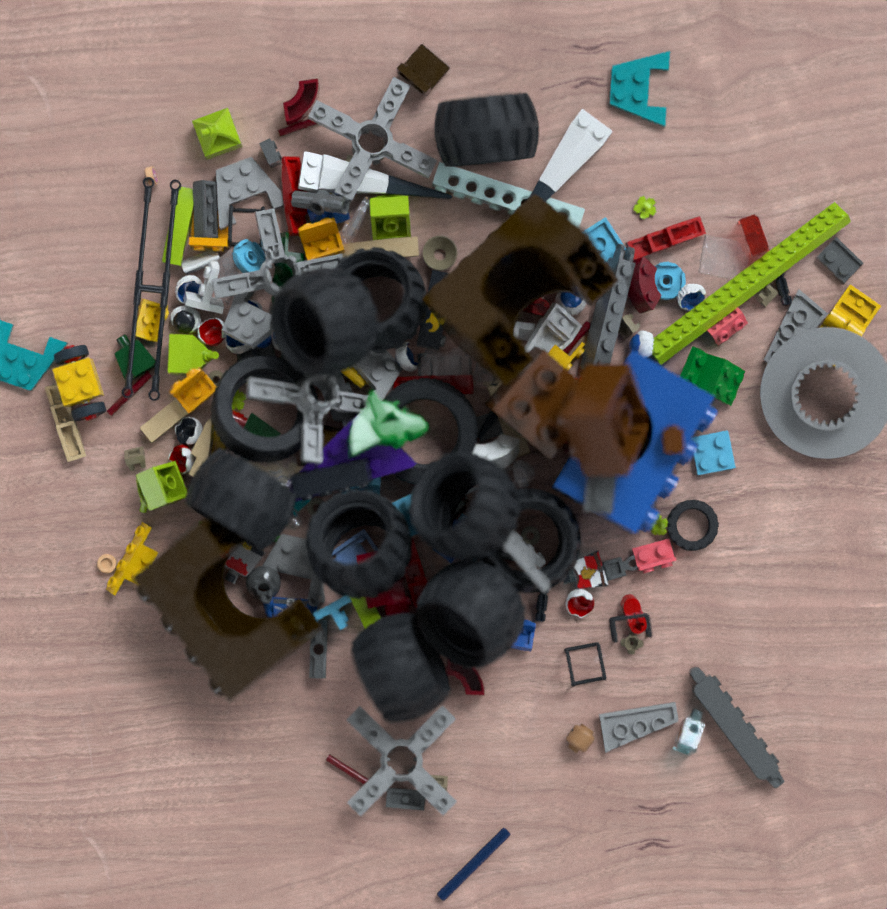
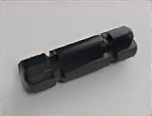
(783, 290)
(541, 607)

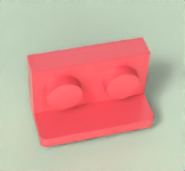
(727, 326)
(654, 555)

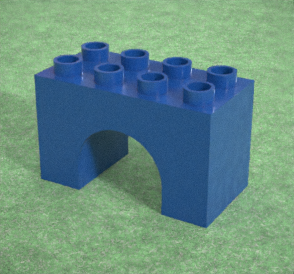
(667, 402)

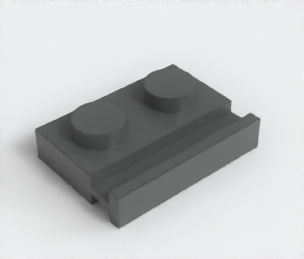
(840, 260)
(599, 494)

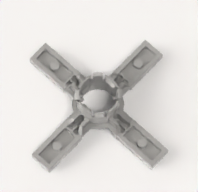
(379, 126)
(274, 253)
(312, 422)
(417, 774)

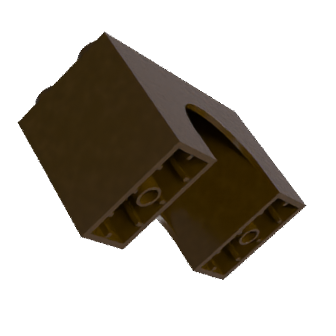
(516, 264)
(193, 603)

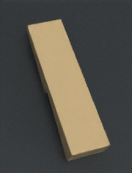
(164, 420)

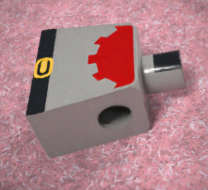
(243, 561)

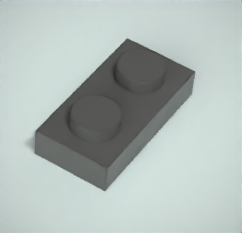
(405, 799)

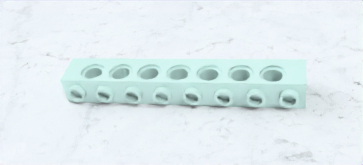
(500, 188)

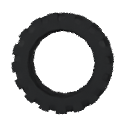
(712, 523)

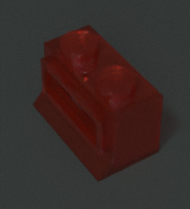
(754, 235)

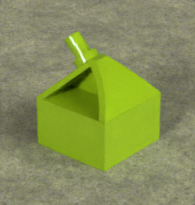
(217, 133)
(390, 217)
(187, 353)
(160, 486)

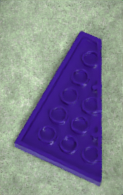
(382, 459)

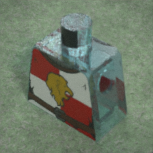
(588, 572)
(686, 741)

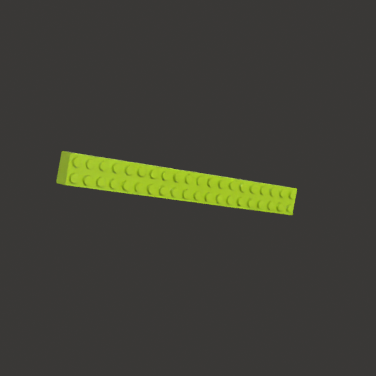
(749, 282)

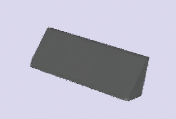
(205, 209)

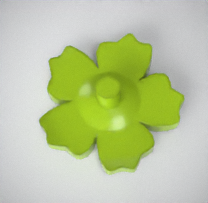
(645, 207)
(237, 400)
(659, 526)

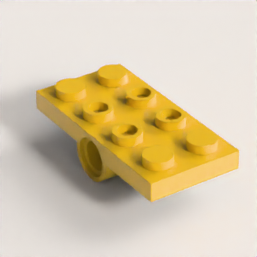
(852, 312)

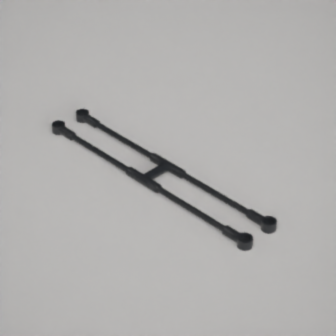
(140, 287)

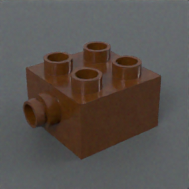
(533, 402)
(605, 420)

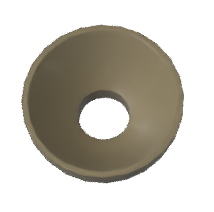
(443, 243)

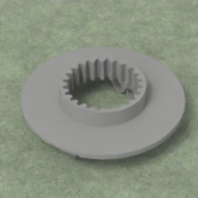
(794, 360)

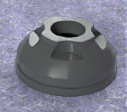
(261, 575)

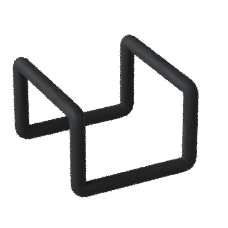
(231, 210)
(618, 618)
(573, 682)

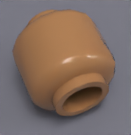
(580, 738)

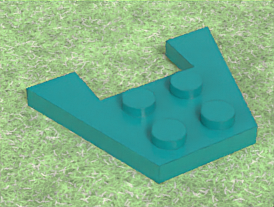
(631, 87)
(23, 366)

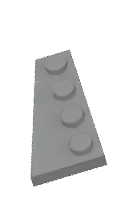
(800, 317)
(630, 724)

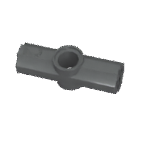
(320, 202)
(318, 662)

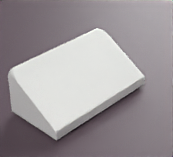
(199, 261)

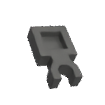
(616, 567)

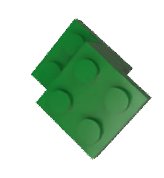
(713, 375)

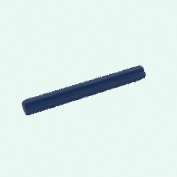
(473, 864)

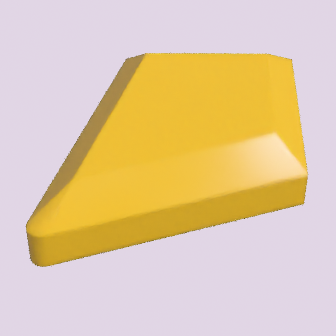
(355, 377)

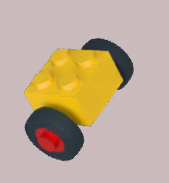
(79, 382)

